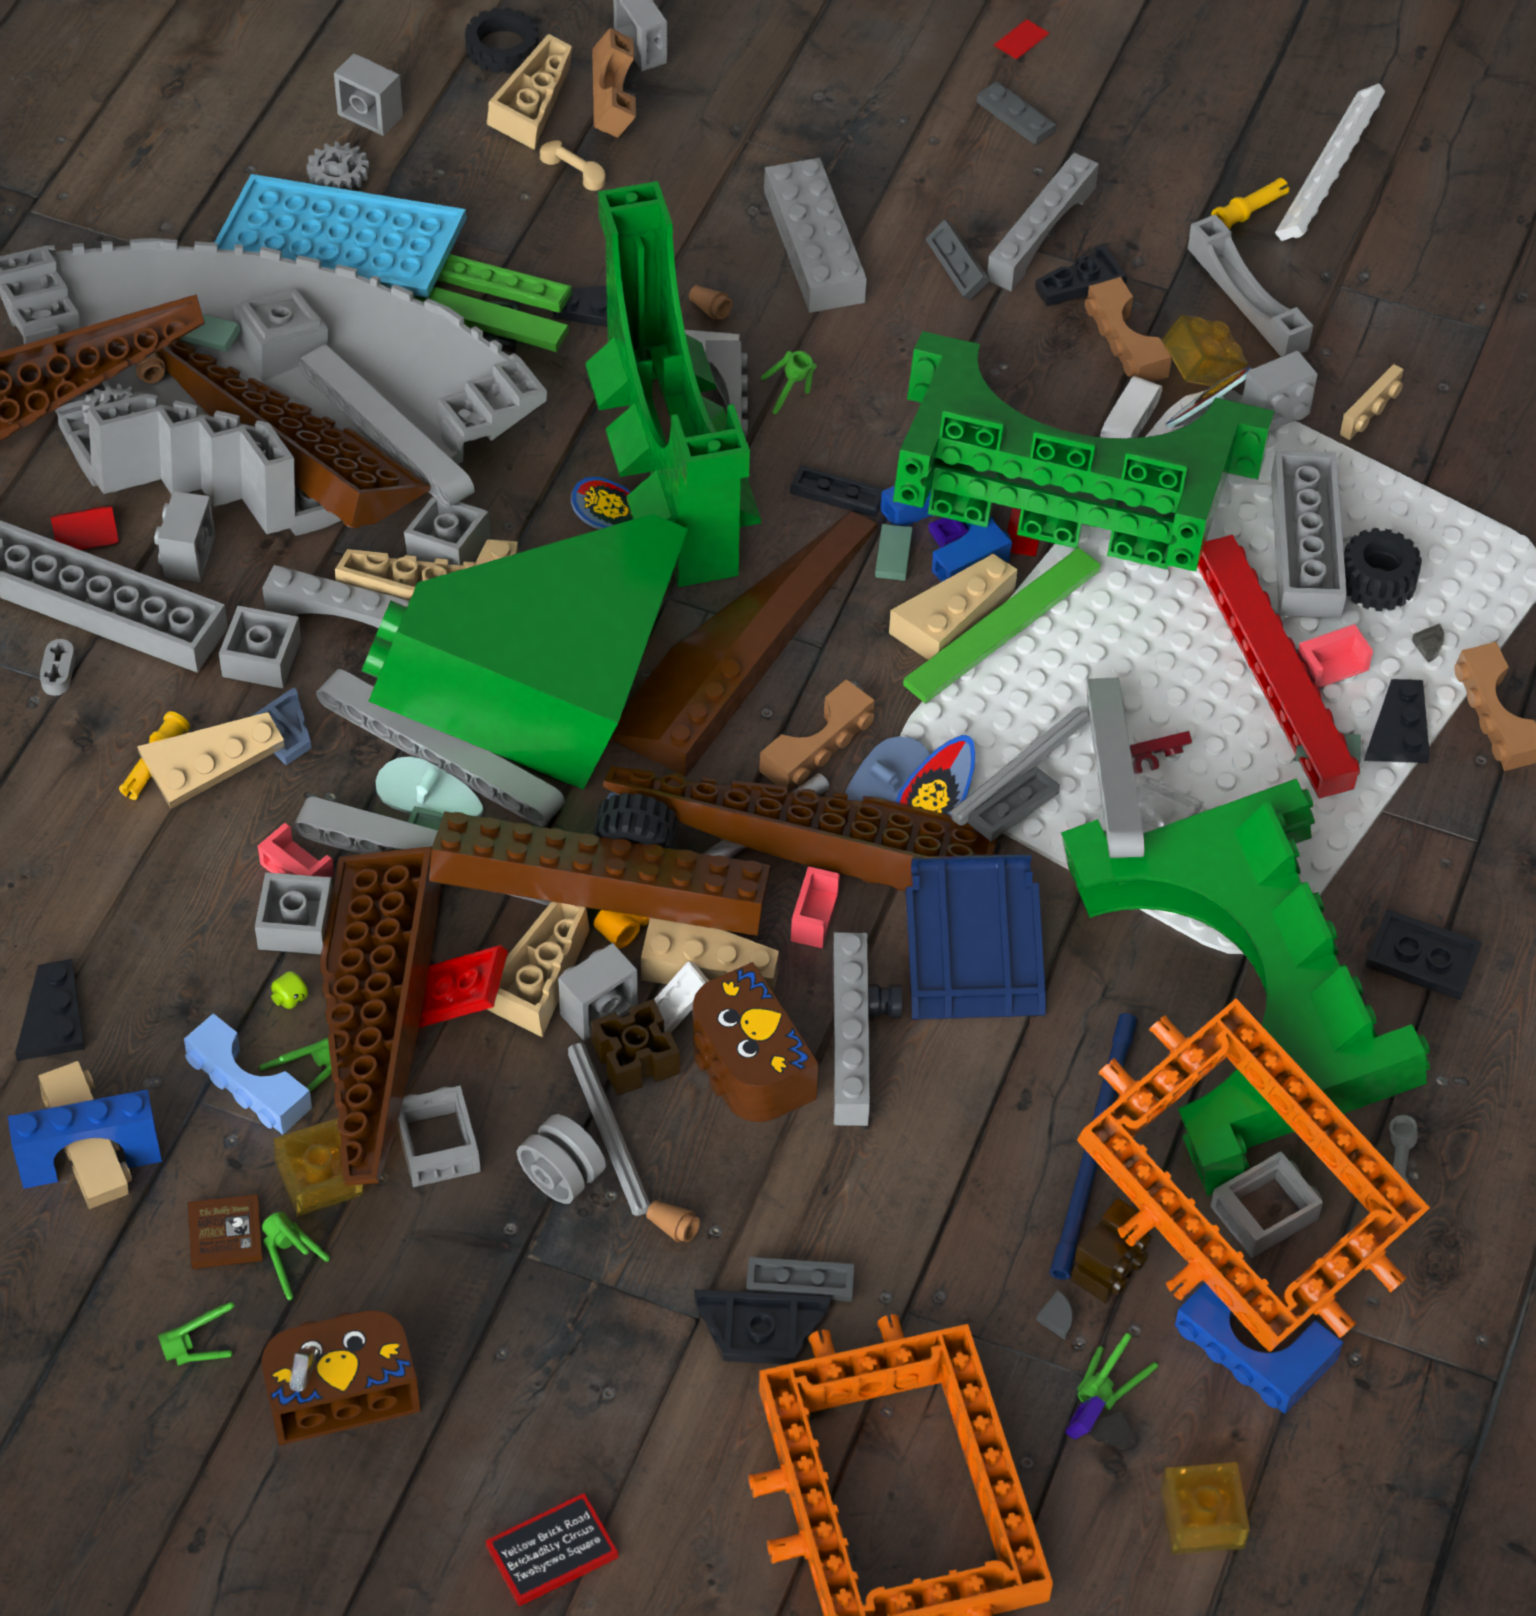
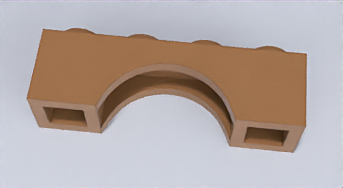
(611, 61)
(1141, 355)
(1511, 737)
(792, 759)

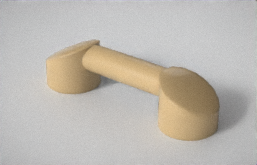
(593, 173)

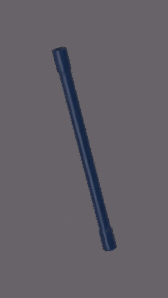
(1066, 1248)

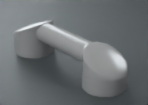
(1403, 1137)

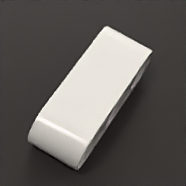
(1132, 409)

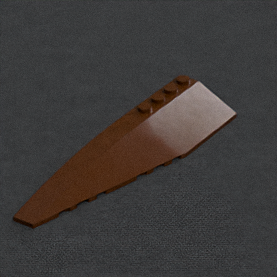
(64, 366)
(329, 464)
(723, 660)
(836, 834)
(374, 995)

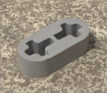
(63, 667)

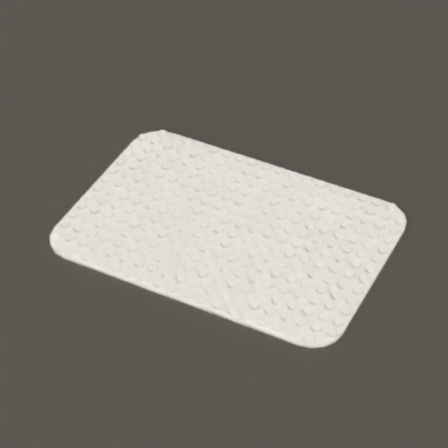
(1189, 675)

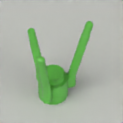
(797, 368)
(320, 1054)
(283, 1234)
(177, 1340)
(1101, 1385)

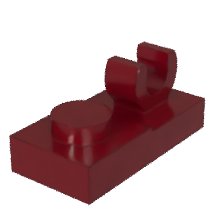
(1170, 745)

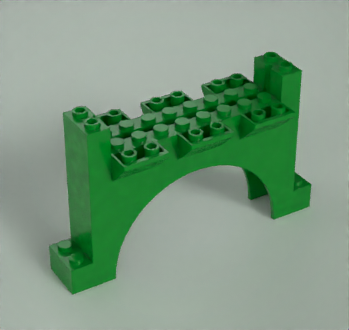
(705, 466)
(1146, 490)
(1242, 879)

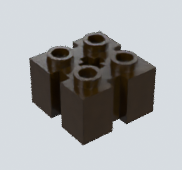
(635, 1047)
(1106, 1257)

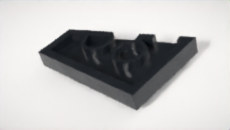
(1074, 281)
(1401, 725)
(52, 1014)

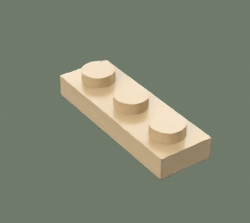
(1372, 402)

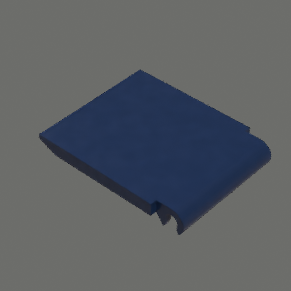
(974, 937)

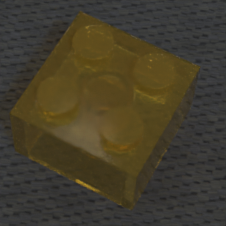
(1203, 350)
(313, 1167)
(1204, 1508)

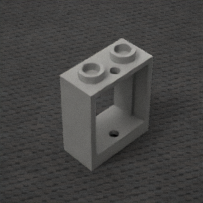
(643, 23)
(445, 1163)
(1244, 1226)

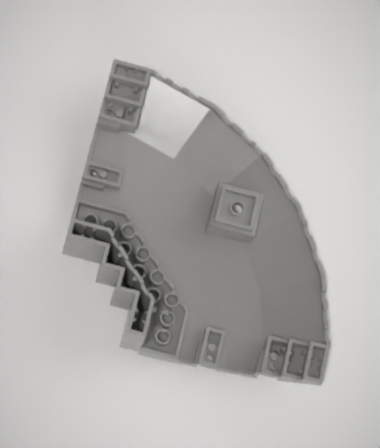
(406, 349)

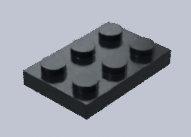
(1423, 954)

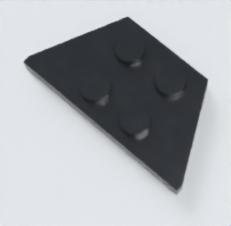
(760, 1324)

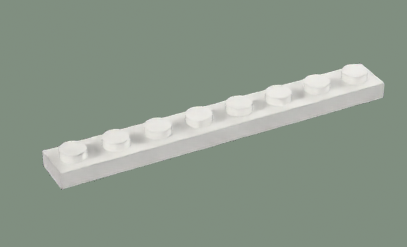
(1330, 162)

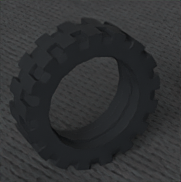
(495, 21)

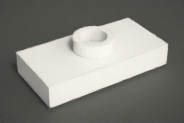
(678, 995)

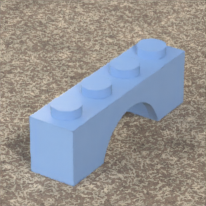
(275, 1098)

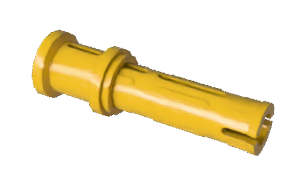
(1241, 208)
(173, 726)

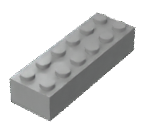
(815, 235)
(1308, 534)

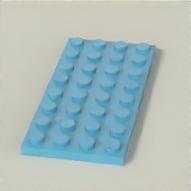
(374, 233)

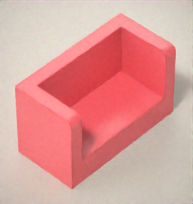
(1335, 655)
(283, 856)
(815, 907)

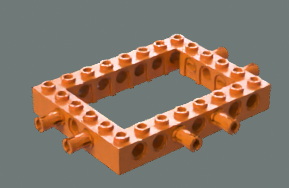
(1318, 1123)
(899, 1365)

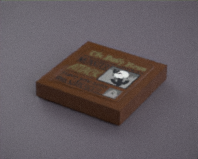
(225, 1231)

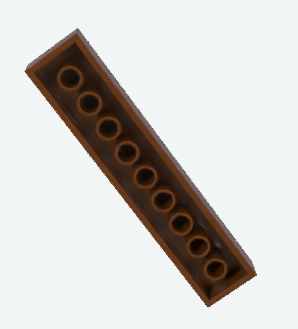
(599, 873)

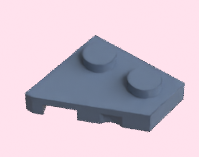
(291, 724)

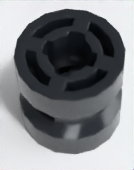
(884, 1000)

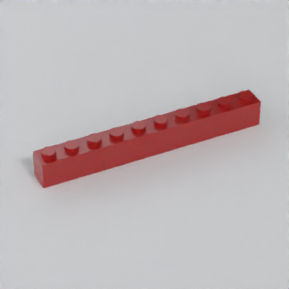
(1278, 667)

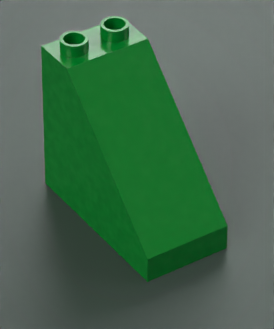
(530, 645)

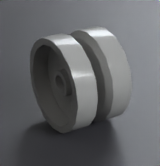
(561, 1158)

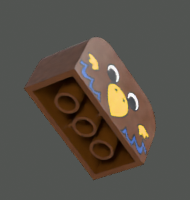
(751, 1047)
(357, 1377)

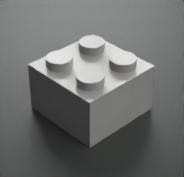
(368, 94)
(1282, 386)
(448, 533)
(185, 536)
(260, 647)
(293, 913)
(597, 988)

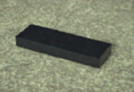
(837, 491)

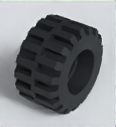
(1382, 551)
(636, 820)

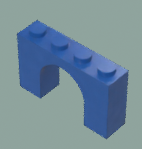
(960, 554)
(120, 1118)
(1276, 1376)

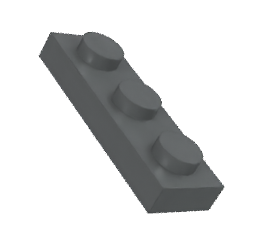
(1016, 113)
(957, 259)
(1013, 804)
(800, 1278)

